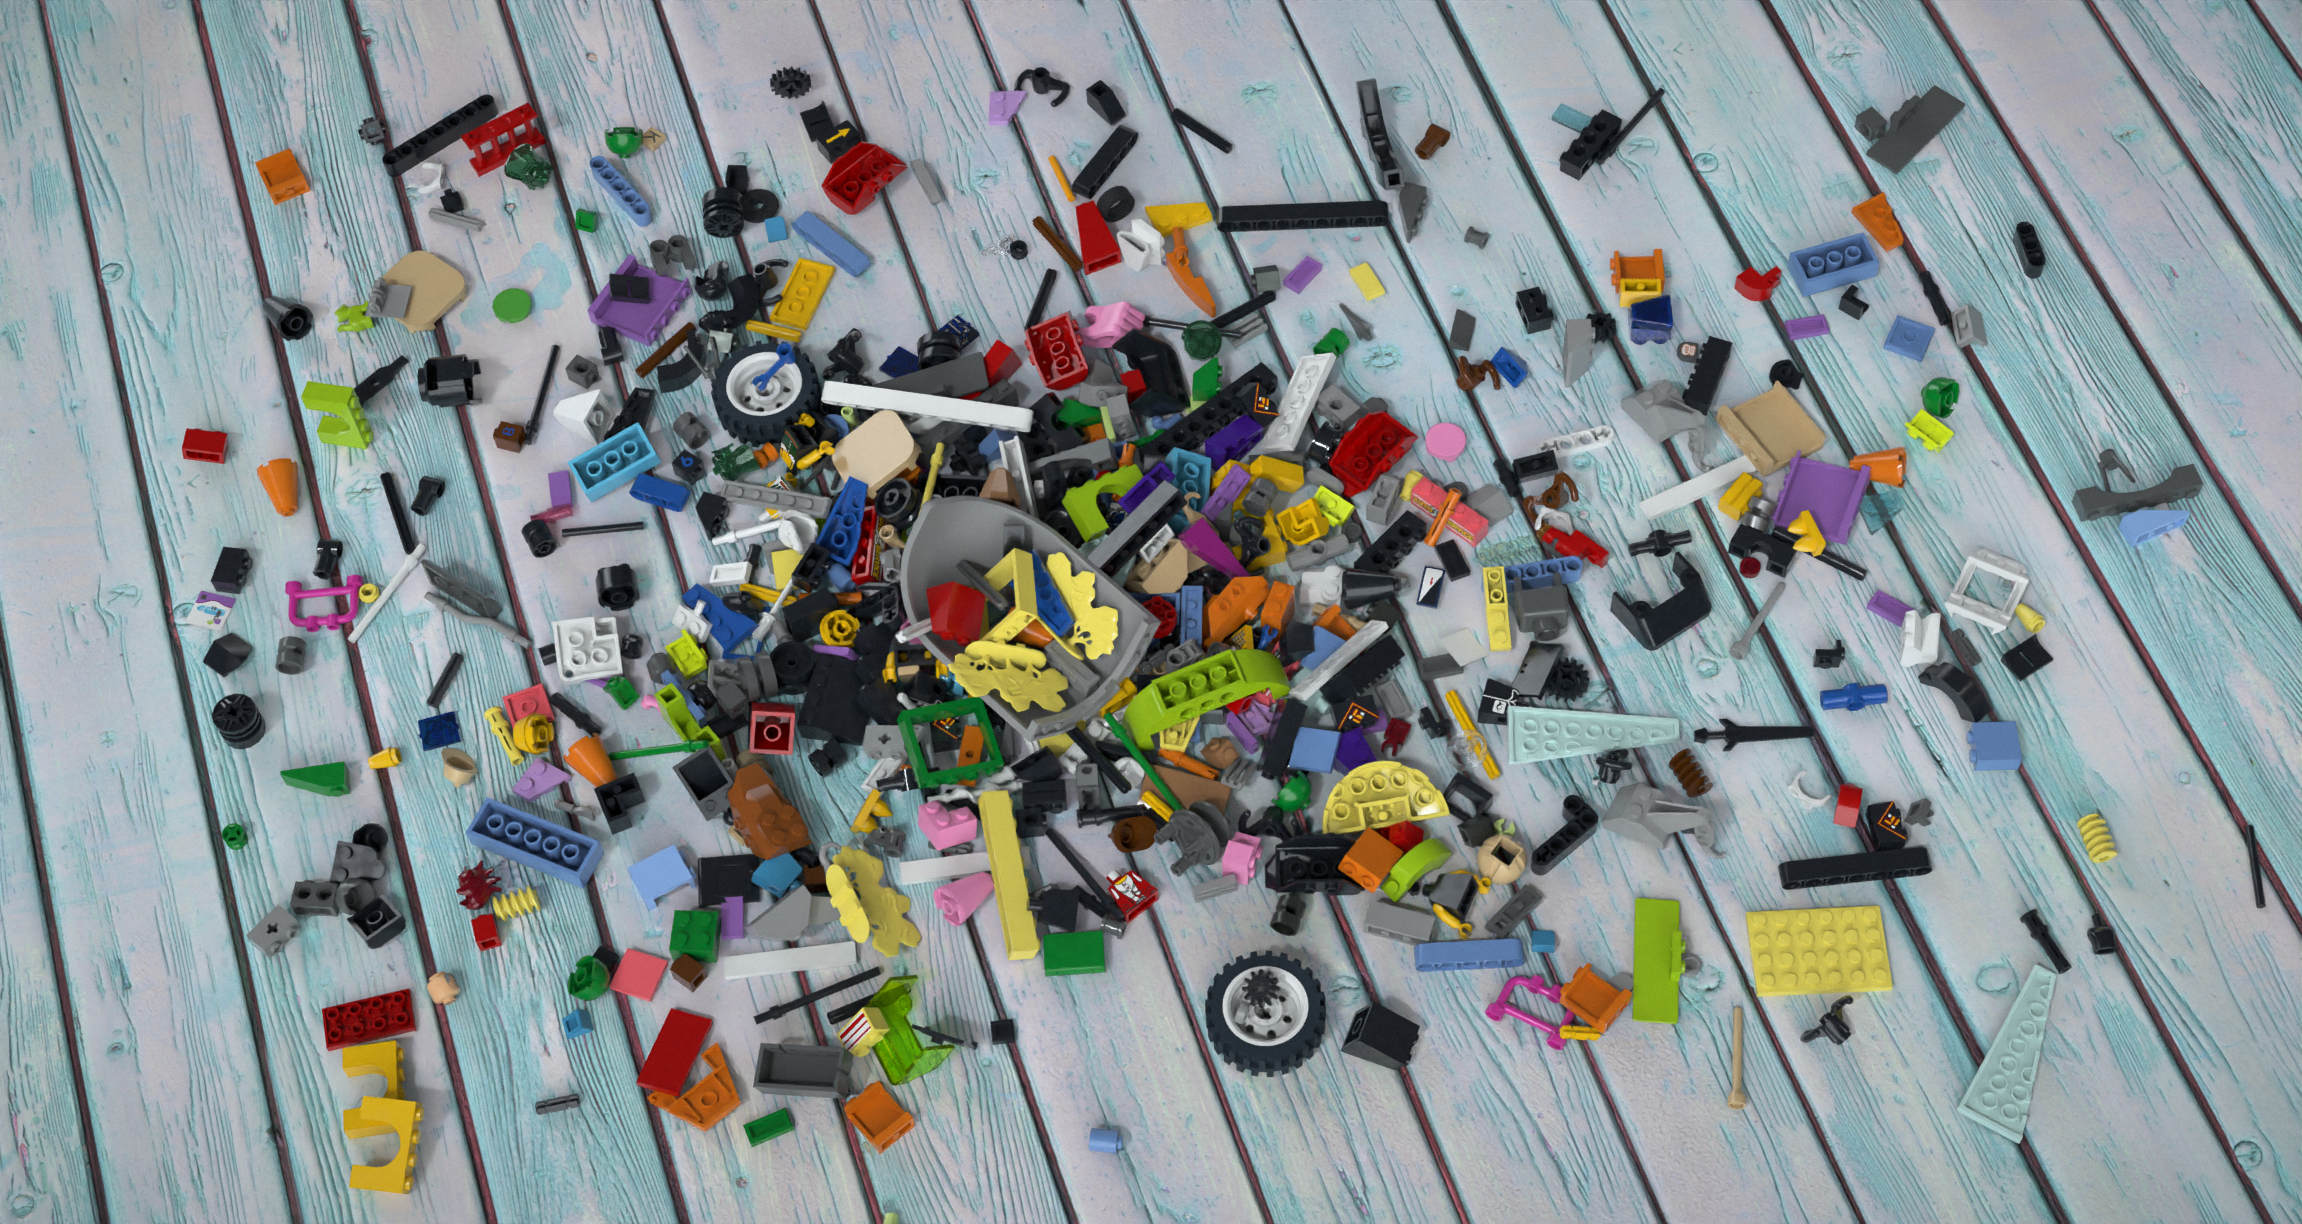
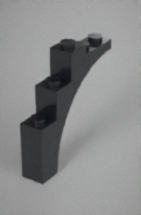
(1387, 169)
(876, 695)

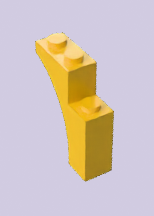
(1283, 475)

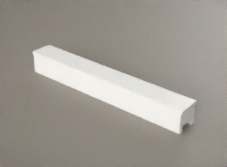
(1015, 462)

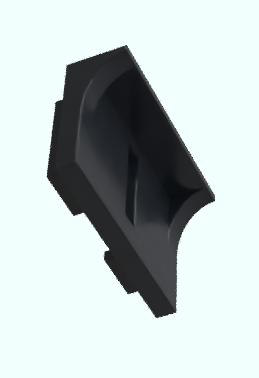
(816, 116)
(638, 289)
(2033, 652)

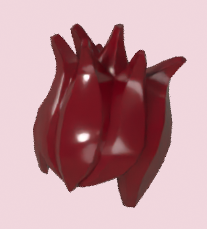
(477, 886)

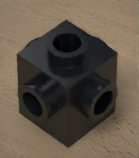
(372, 138)

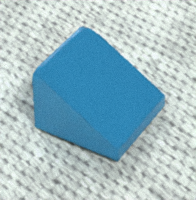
(775, 229)
(1543, 941)
(577, 1023)

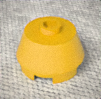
(838, 629)
(533, 734)

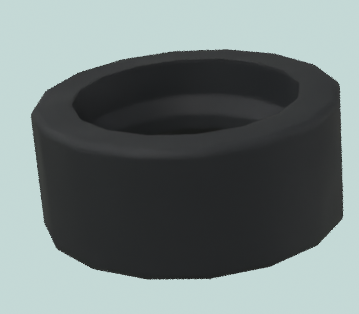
(1112, 196)

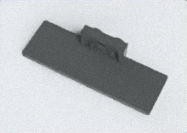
(1914, 128)
(947, 379)

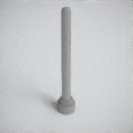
(1740, 649)

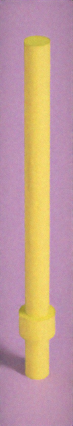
(936, 462)

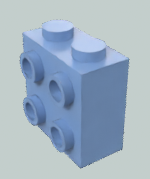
(1994, 746)

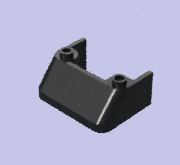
(1160, 372)
(1671, 618)

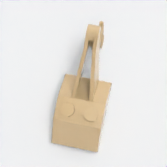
(1170, 565)

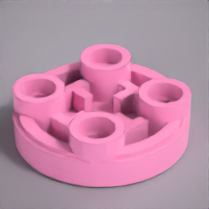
(1445, 441)

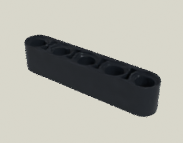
(1105, 162)

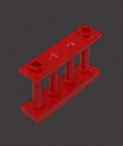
(490, 131)

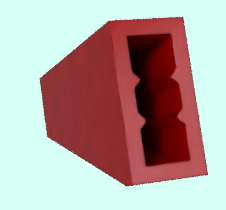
(1096, 241)
(1000, 364)

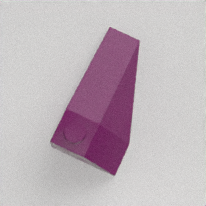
(1205, 544)

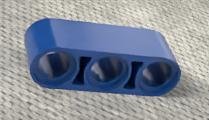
(660, 492)

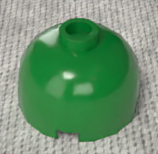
(623, 140)
(1939, 396)
(1295, 794)
(589, 980)

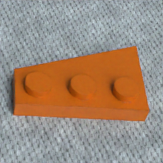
(1879, 222)

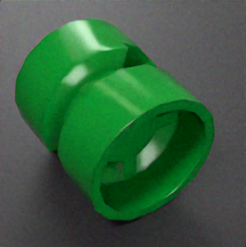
(1333, 342)

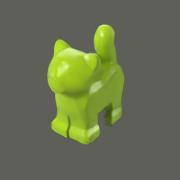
(356, 316)

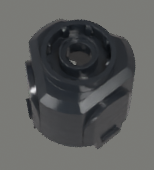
(448, 381)

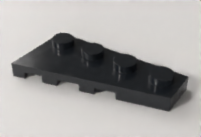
(634, 410)

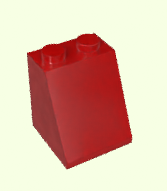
(956, 612)
(772, 728)

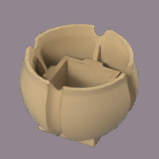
(1494, 868)

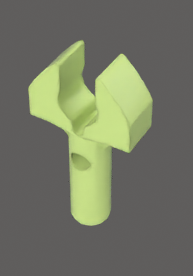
(1497, 828)

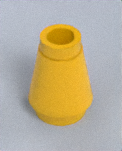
(386, 758)

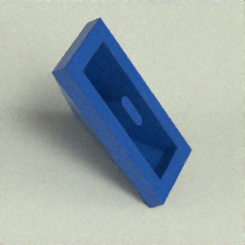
(1510, 366)

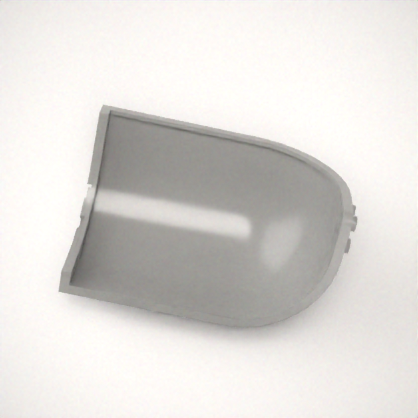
(973, 532)

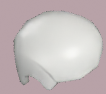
(1130, 770)

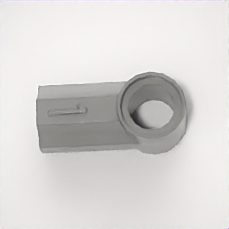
(891, 564)

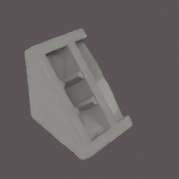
(1490, 504)
(721, 674)

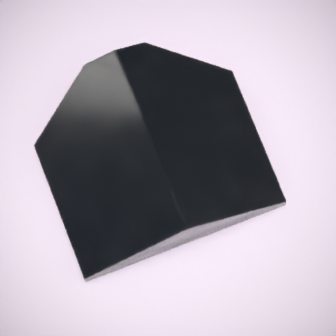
(1295, 642)
(227, 654)

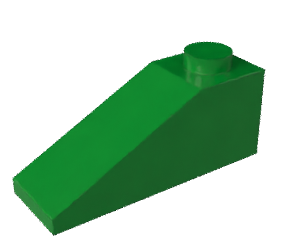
(323, 779)

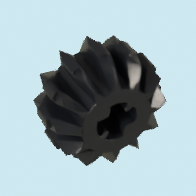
(1604, 326)
(1269, 991)

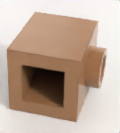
(1219, 753)

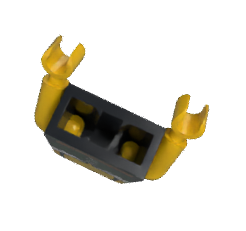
(799, 448)
(912, 655)

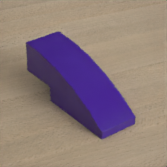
(1145, 487)

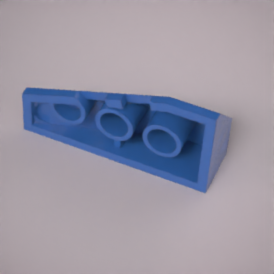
(844, 523)

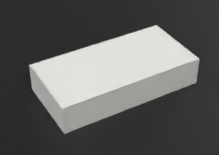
(730, 574)

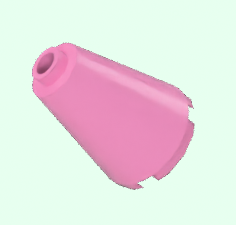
(963, 896)

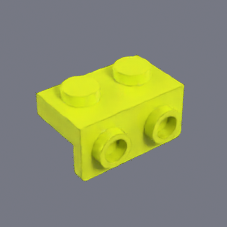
(1929, 430)
(1333, 507)
(687, 655)

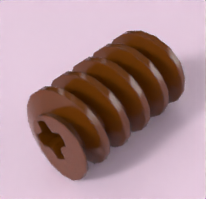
(1689, 775)

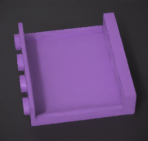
(639, 320)
(1827, 491)

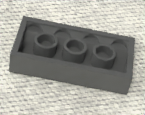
(461, 590)

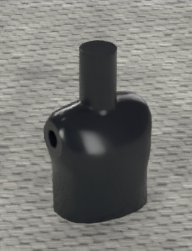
(2101, 937)

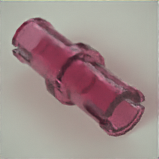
(553, 515)

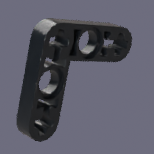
(886, 600)

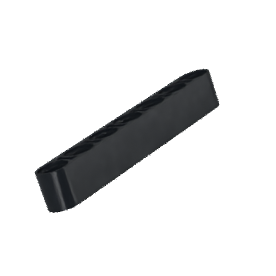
(439, 135)
(1855, 868)

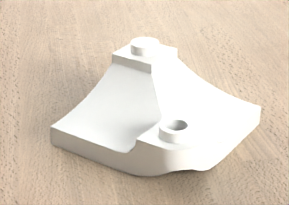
(587, 649)

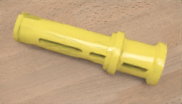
(501, 727)

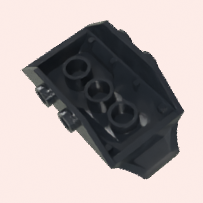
(1311, 865)

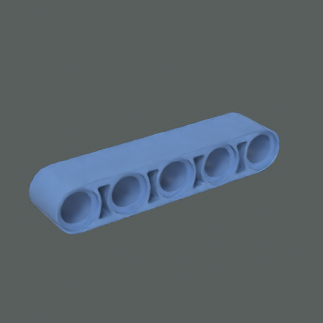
(621, 191)
(830, 244)
(1541, 570)
(1469, 955)

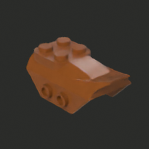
(765, 815)

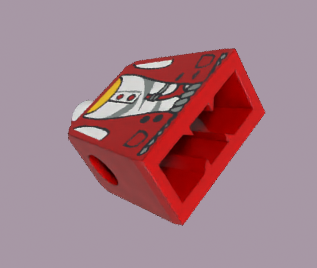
(1131, 893)

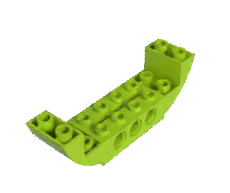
(1200, 690)

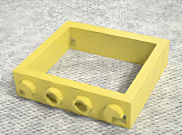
(1019, 567)

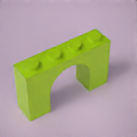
(352, 427)
(1082, 501)
(681, 721)

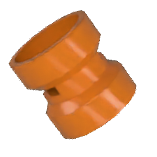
(766, 455)

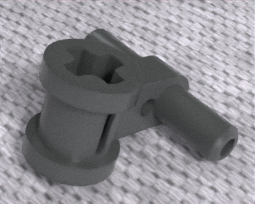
(890, 841)

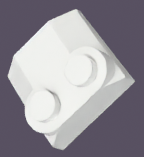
(1321, 586)

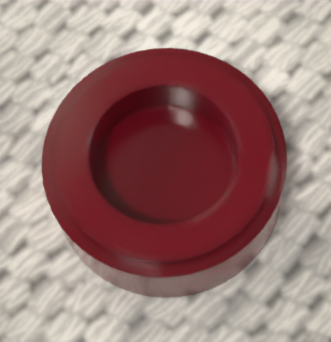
(1749, 567)

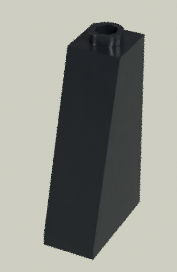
(1280, 737)

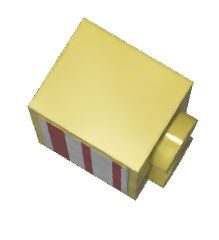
(863, 1031)

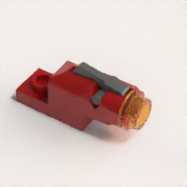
(1576, 544)

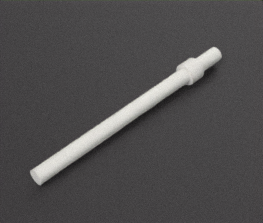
(734, 536)
(409, 563)

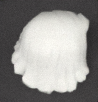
(798, 530)

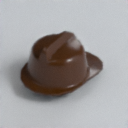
(1133, 834)

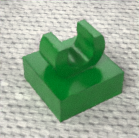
(586, 220)

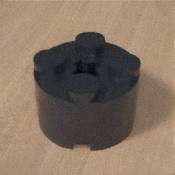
(617, 587)

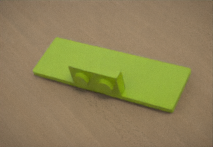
(1657, 961)

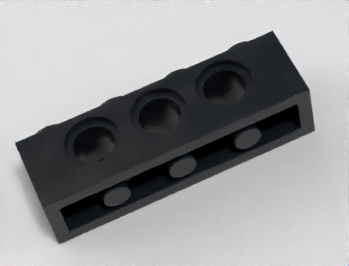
(1590, 144)
(1392, 538)

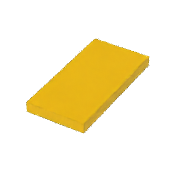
(802, 294)

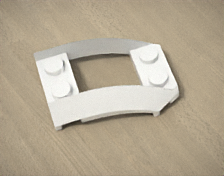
(1979, 611)

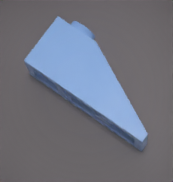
(2148, 524)

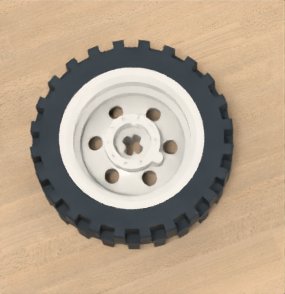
(759, 414)
(1256, 1050)

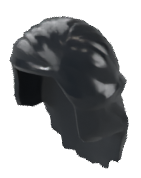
(714, 282)

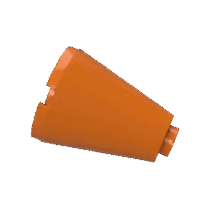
(1886, 465)
(281, 484)
(1033, 634)
(591, 760)

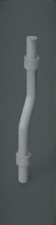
(511, 634)

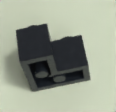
(616, 798)

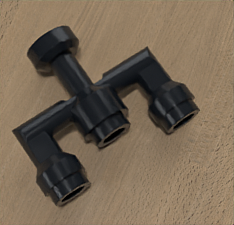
(1209, 577)

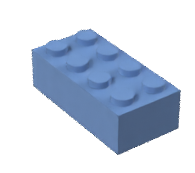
(1833, 264)

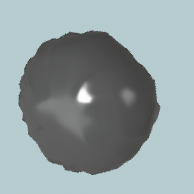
(354, 895)

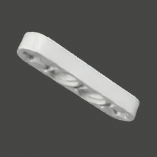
(1574, 440)

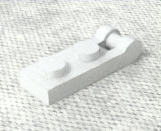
(1092, 732)

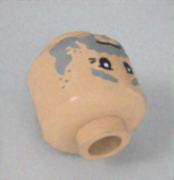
(443, 988)

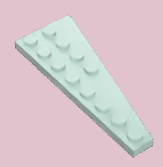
(1556, 733)
(2006, 1077)

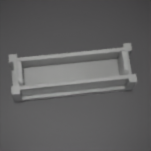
(1076, 672)

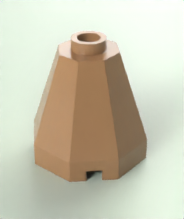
(1001, 488)

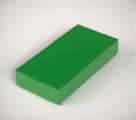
(768, 1127)

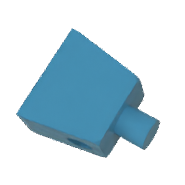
(778, 875)

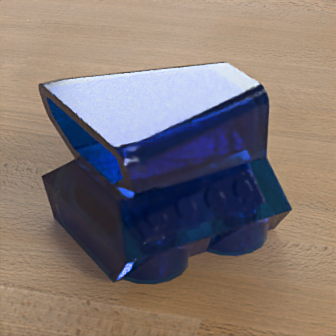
(1651, 320)

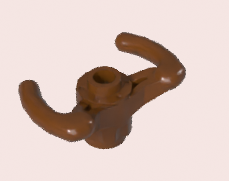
(1473, 375)
(1553, 497)

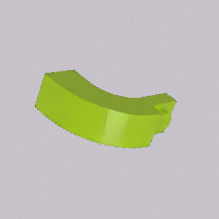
(1419, 860)

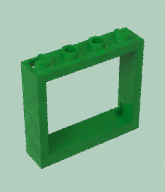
(942, 711)

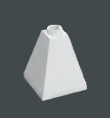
(586, 415)

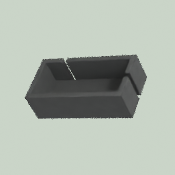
(806, 1072)

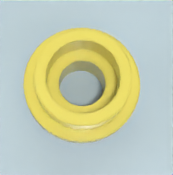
(367, 589)

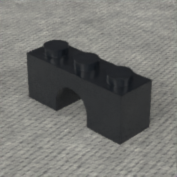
(1046, 412)
(1748, 541)

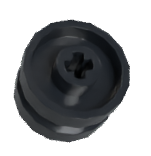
(937, 348)
(899, 503)
(1064, 525)
(793, 666)

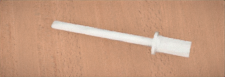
(768, 618)

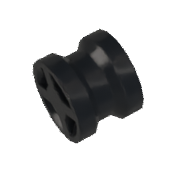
(631, 646)

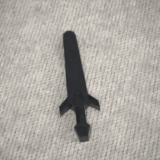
(1739, 734)

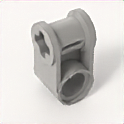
(1185, 654)

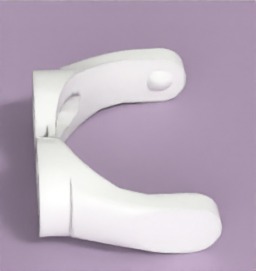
(438, 182)
(1549, 513)
(1806, 801)

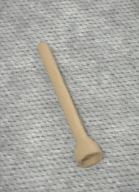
(1737, 1099)

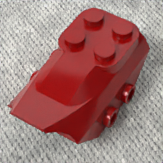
(860, 175)
(1057, 352)
(1370, 450)

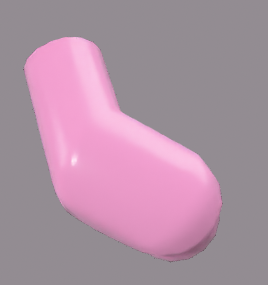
(648, 701)

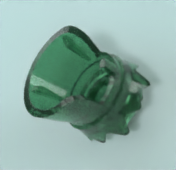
(528, 167)
(1201, 340)
(734, 464)

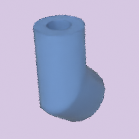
(1158, 423)

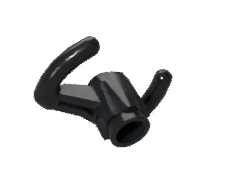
(1043, 83)
(767, 279)
(846, 359)
(1252, 545)
(1612, 765)
(1269, 825)
(1831, 1024)

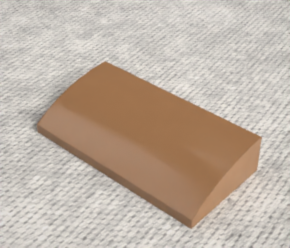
(1187, 789)

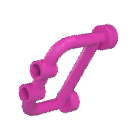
(333, 621)
(1535, 985)

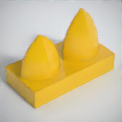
(1812, 539)
(873, 805)

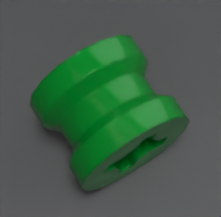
(234, 831)

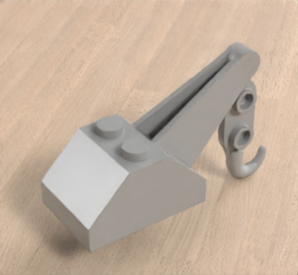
(1663, 413)
(1652, 818)
(796, 910)

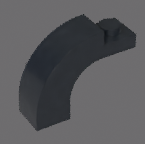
(745, 303)
(684, 372)
(1959, 688)

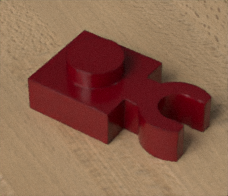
(1395, 734)

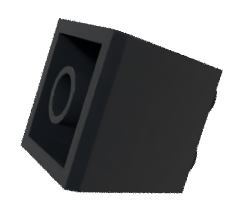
(1381, 1037)

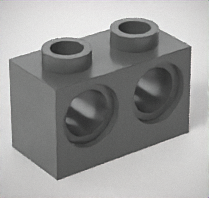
(315, 902)

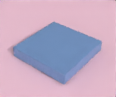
(1909, 338)
(1325, 645)
(1315, 750)

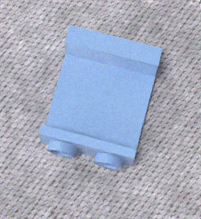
(661, 874)

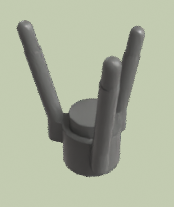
(712, 367)
(2110, 460)
(826, 463)

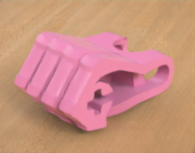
(1110, 324)

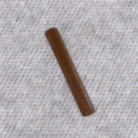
(1056, 242)
(665, 350)

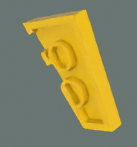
(1186, 215)

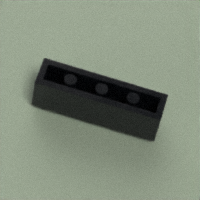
(1707, 374)

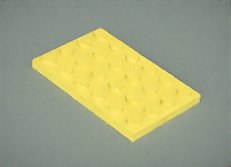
(1818, 951)

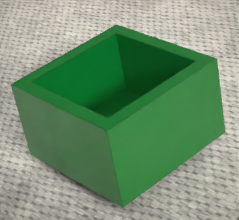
(695, 935)

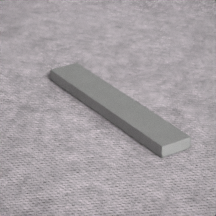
(775, 499)

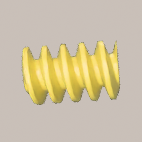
(2096, 838)
(516, 903)

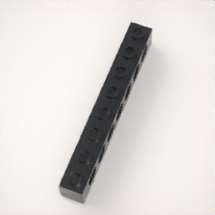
(1210, 416)

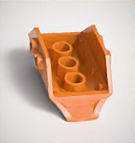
(1232, 608)

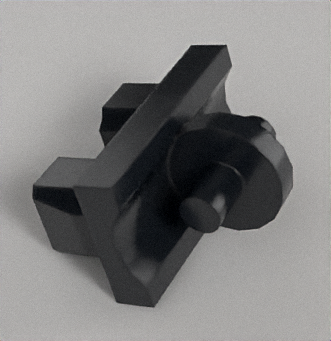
(964, 459)

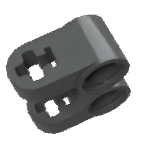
(676, 249)

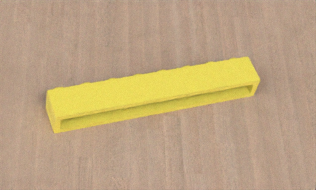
(1008, 874)

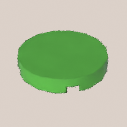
(512, 305)

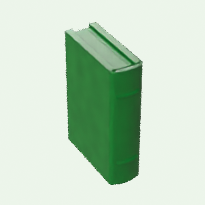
(1074, 953)

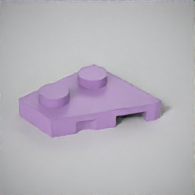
(1003, 106)
(1257, 718)
(539, 780)

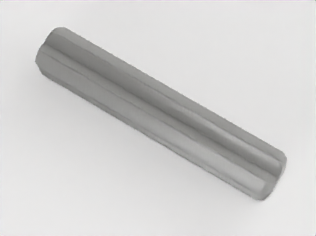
(455, 219)

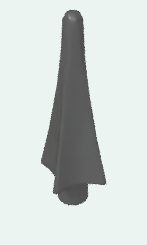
(1360, 327)
(1007, 744)

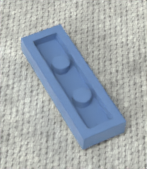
(697, 712)

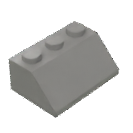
(1577, 349)

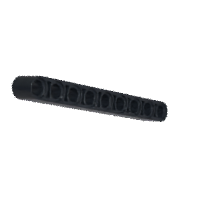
(1302, 216)

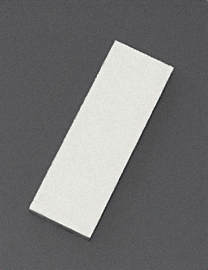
(1297, 403)

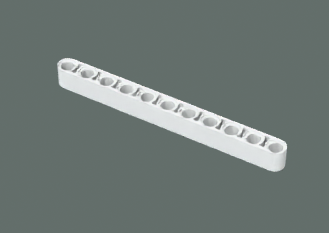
(928, 406)

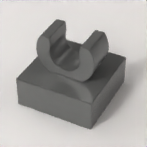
(1918, 812)

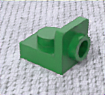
(621, 691)

